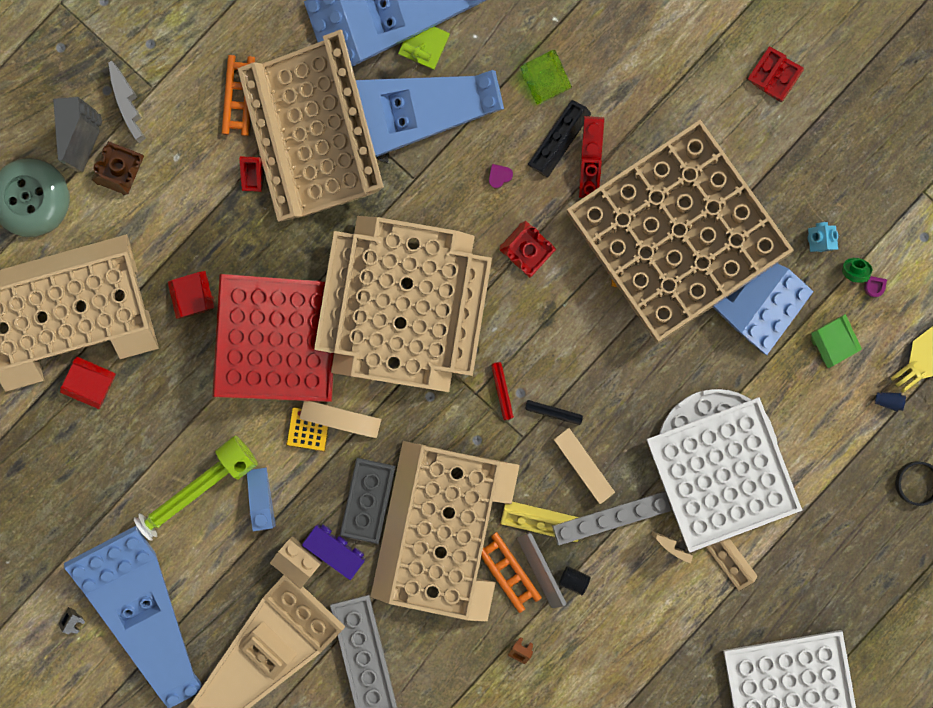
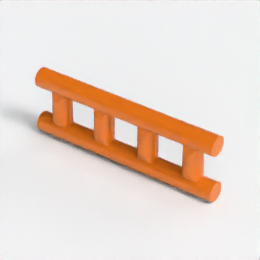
(229, 104)
(520, 574)

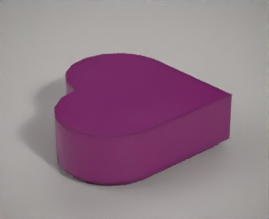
(499, 175)

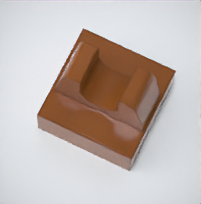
(520, 652)

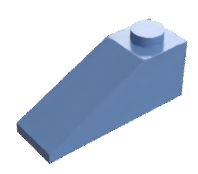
(260, 500)

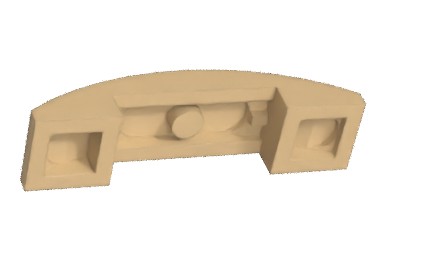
(340, 419)

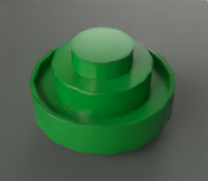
(857, 270)

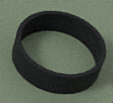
(898, 483)

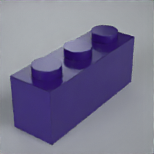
(334, 551)

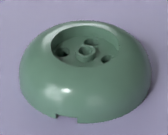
(49, 207)

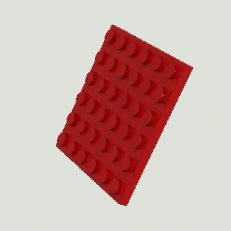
(269, 340)

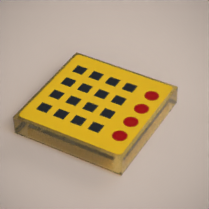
(305, 433)

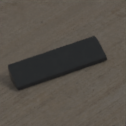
(559, 138)

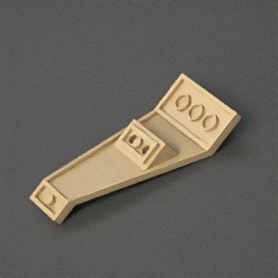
(272, 645)

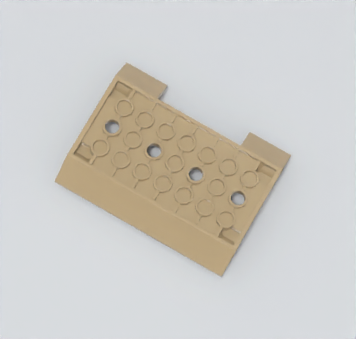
(56, 287)
(418, 527)

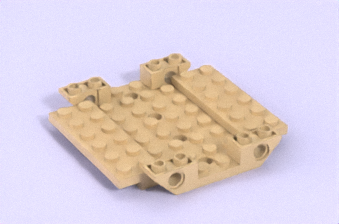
(367, 297)

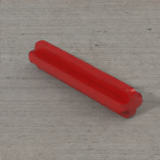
(502, 390)

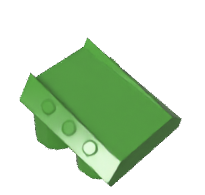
(835, 341)

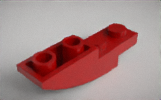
(591, 155)

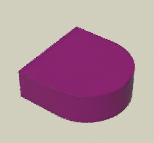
(875, 286)

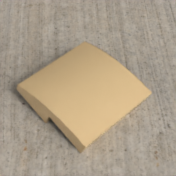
(669, 544)

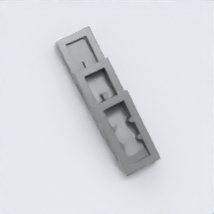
(124, 96)

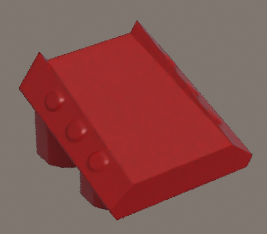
(527, 248)
(191, 295)
(87, 382)

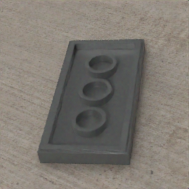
(367, 500)

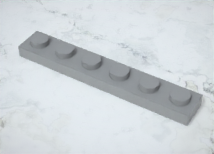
(611, 518)

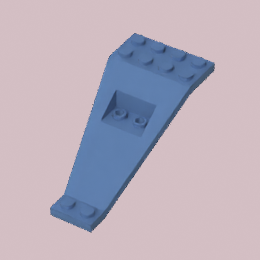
(368, 25)
(426, 106)
(765, 306)

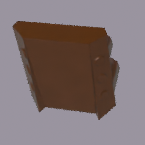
(117, 168)

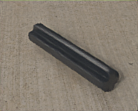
(553, 412)

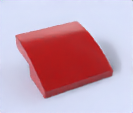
(775, 74)

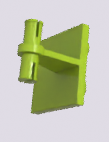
(425, 47)

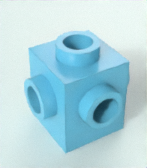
(823, 237)

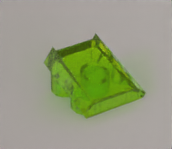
(545, 77)

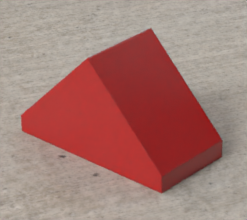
(251, 173)

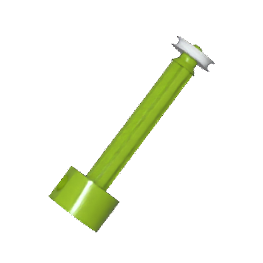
(234, 459)

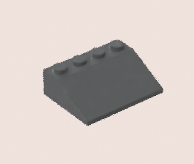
(76, 131)

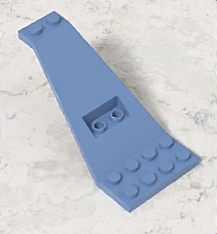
(120, 579)

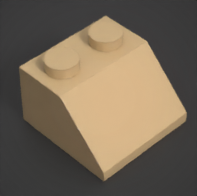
(296, 562)

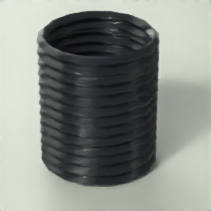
(574, 580)

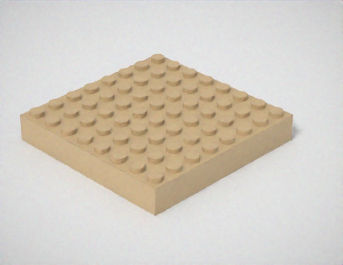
(679, 231)

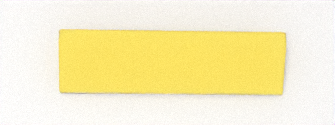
(532, 518)

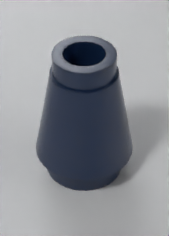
(892, 401)

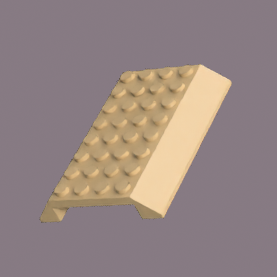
(311, 129)

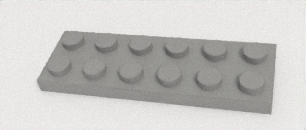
(364, 654)

